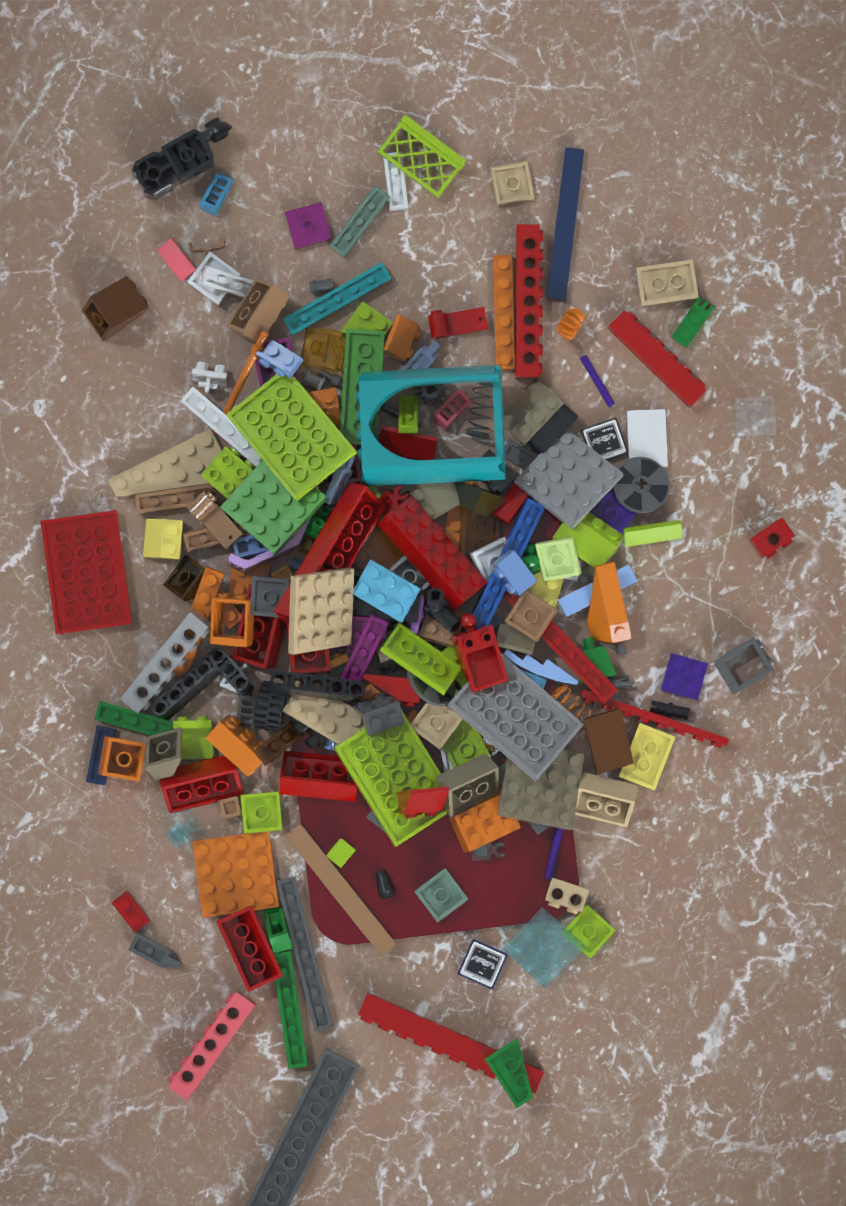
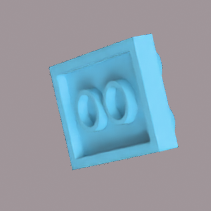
(386, 590)

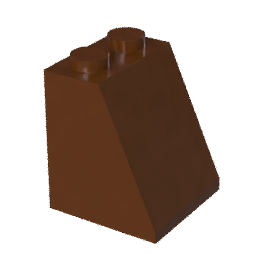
(114, 307)

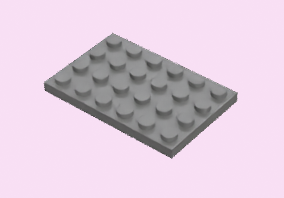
(518, 720)

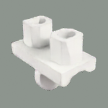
(209, 379)

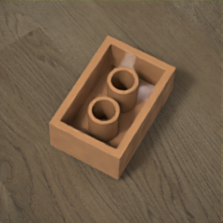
(258, 310)

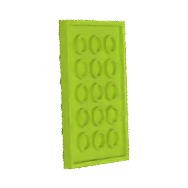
(291, 434)
(390, 764)

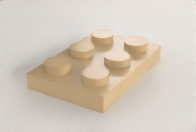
(667, 282)

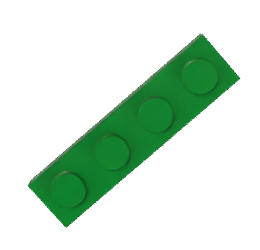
(131, 720)

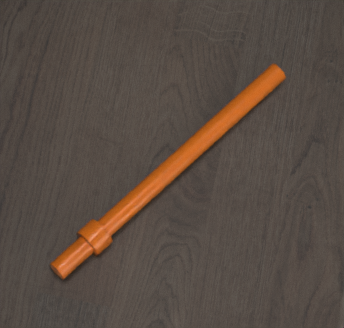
(258, 346)

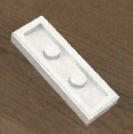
(395, 185)
(225, 281)

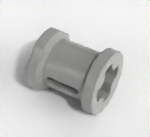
(313, 381)

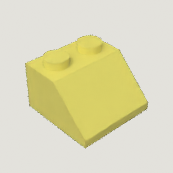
(163, 539)

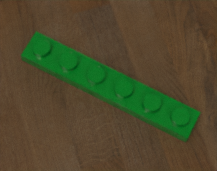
(290, 1012)

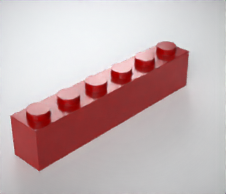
(657, 359)

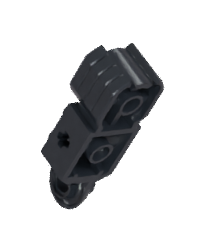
(179, 159)

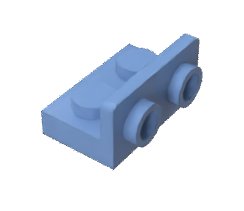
(280, 359)

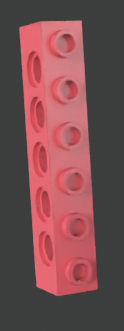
(185, 1087)

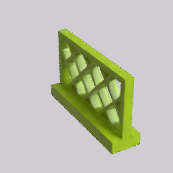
(433, 144)

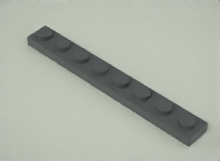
(304, 953)

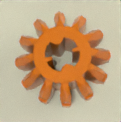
(570, 323)

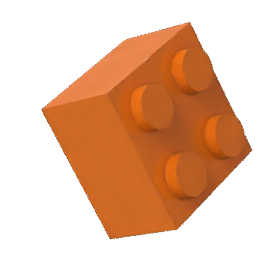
(122, 758)

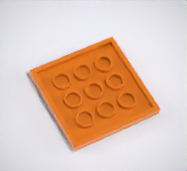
(235, 873)

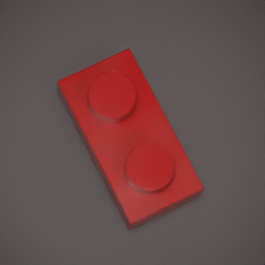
(130, 911)

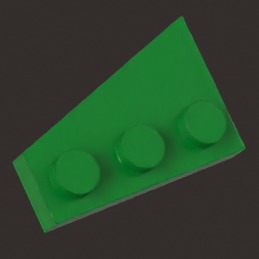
(511, 1072)

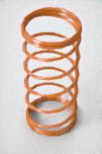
(559, 691)

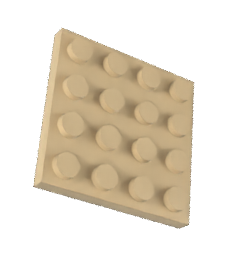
(321, 610)

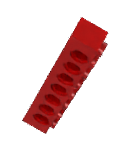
(525, 233)

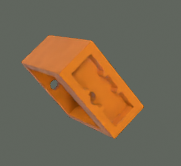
(216, 621)

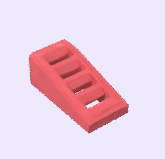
(438, 419)

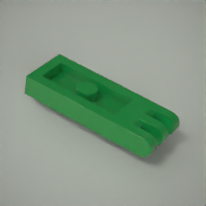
(692, 322)

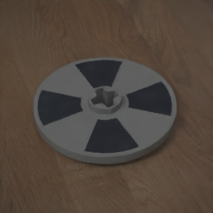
(652, 475)
(428, 693)

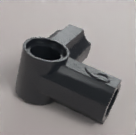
(439, 609)

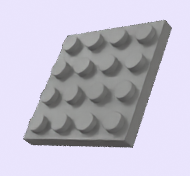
(569, 479)

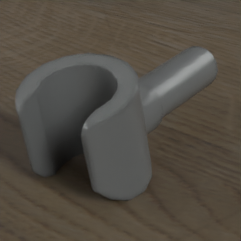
(620, 648)

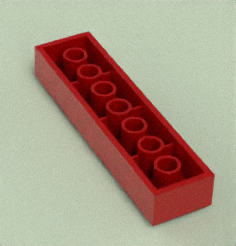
(340, 537)

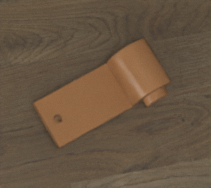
(215, 519)

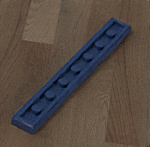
(565, 224)

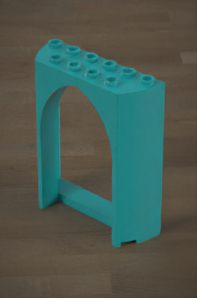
(385, 468)

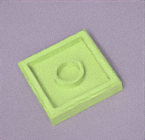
(558, 558)

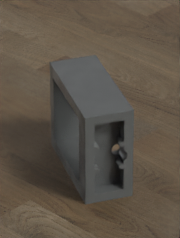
(726, 674)

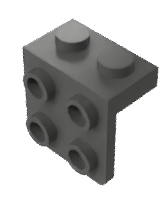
(379, 713)

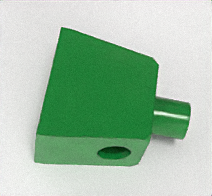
(598, 656)

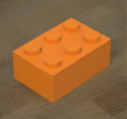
(236, 743)
(481, 825)

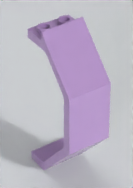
(246, 565)

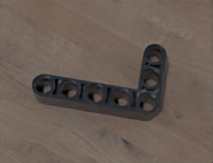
(201, 681)

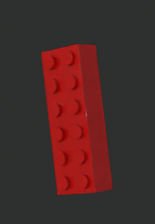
(432, 553)

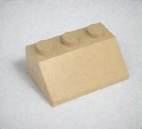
(605, 799)

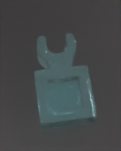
(179, 833)
(485, 851)

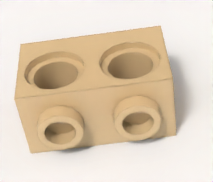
(568, 890)

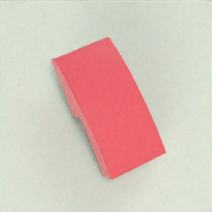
(176, 259)

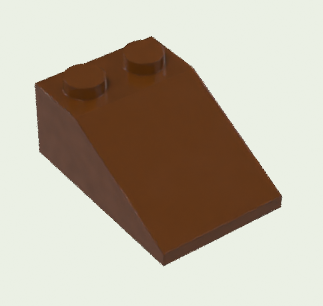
(380, 549)

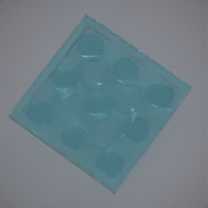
(543, 947)

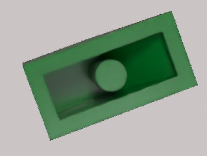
(277, 929)

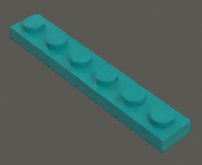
(337, 299)

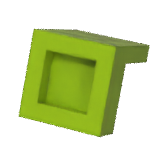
(341, 852)

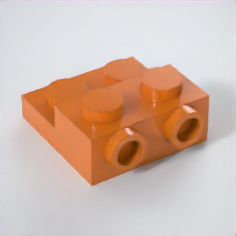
(240, 581)

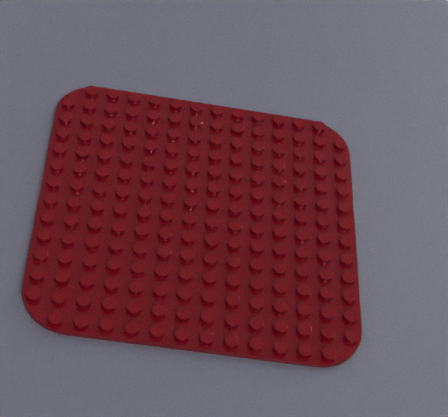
(497, 889)

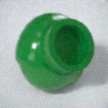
(532, 560)

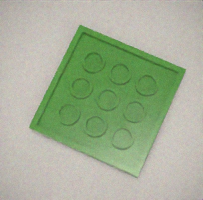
(269, 509)

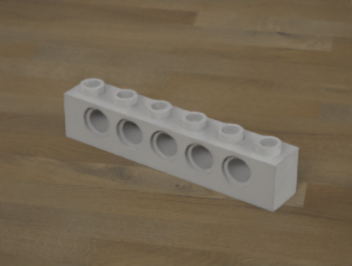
(133, 696)

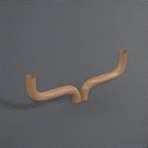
(202, 249)

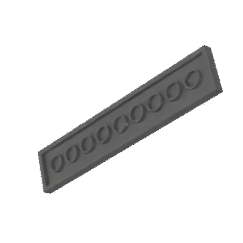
(304, 1131)

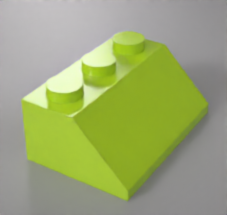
(593, 539)

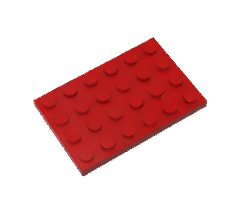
(86, 572)

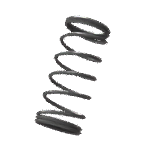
(479, 433)

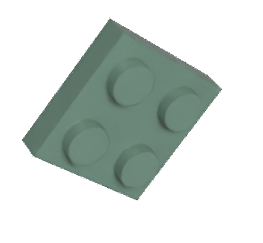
(441, 895)

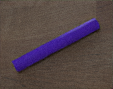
(597, 381)
(553, 853)

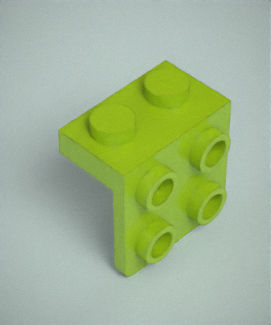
(227, 471)
(193, 738)

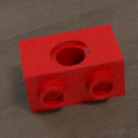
(780, 530)

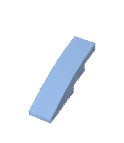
(581, 598)
(547, 670)

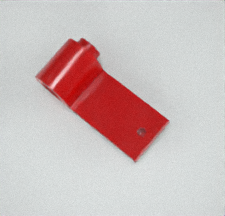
(456, 323)

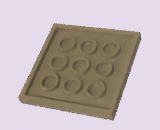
(549, 799)

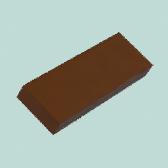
(277, 744)

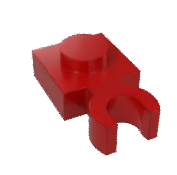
(392, 499)

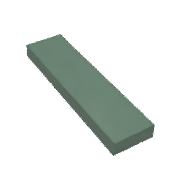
(360, 221)

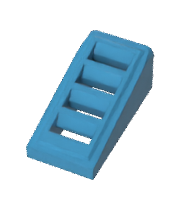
(209, 208)

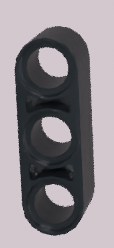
(552, 429)

